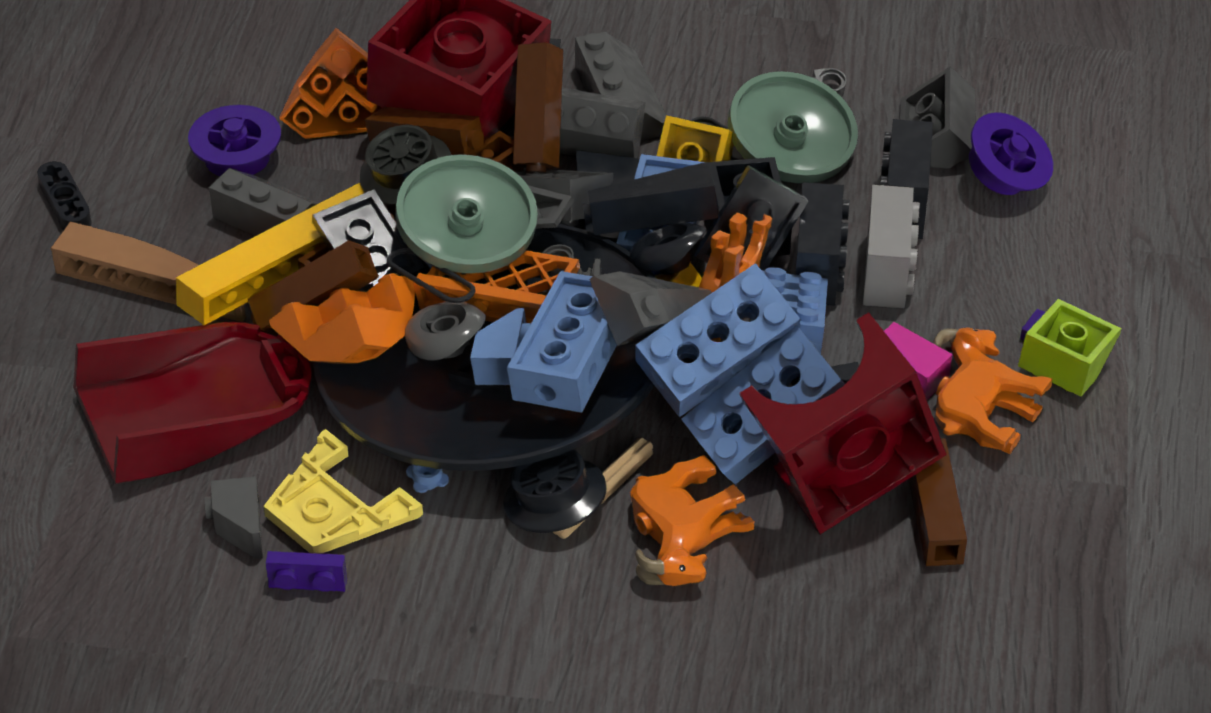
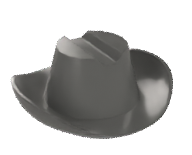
(443, 329)

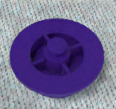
(235, 138)
(1009, 154)

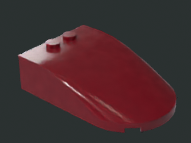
(185, 394)

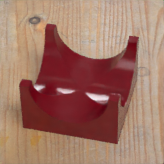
(855, 441)

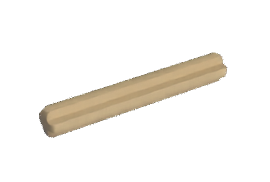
(620, 471)

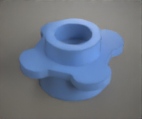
(426, 478)

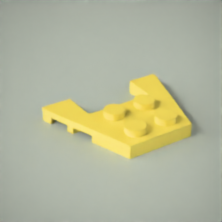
(323, 512)

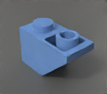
(496, 346)

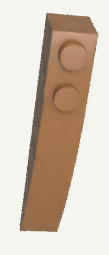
(122, 263)

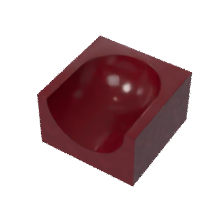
(453, 58)

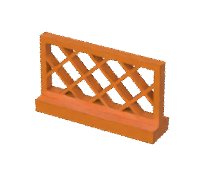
(494, 297)

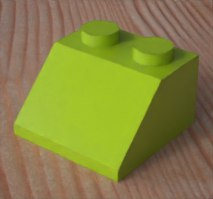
(1068, 347)

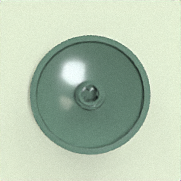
(795, 122)
(466, 213)

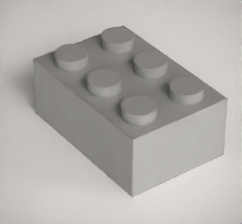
(890, 246)

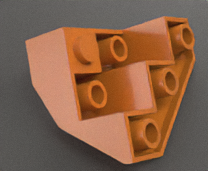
(331, 91)
(350, 322)

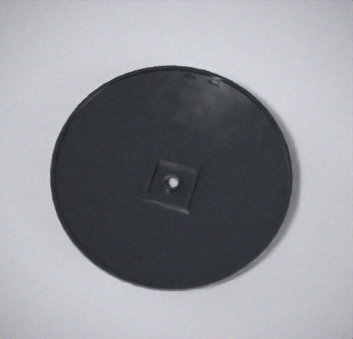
(442, 420)

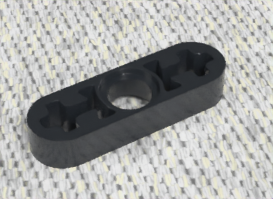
(65, 186)

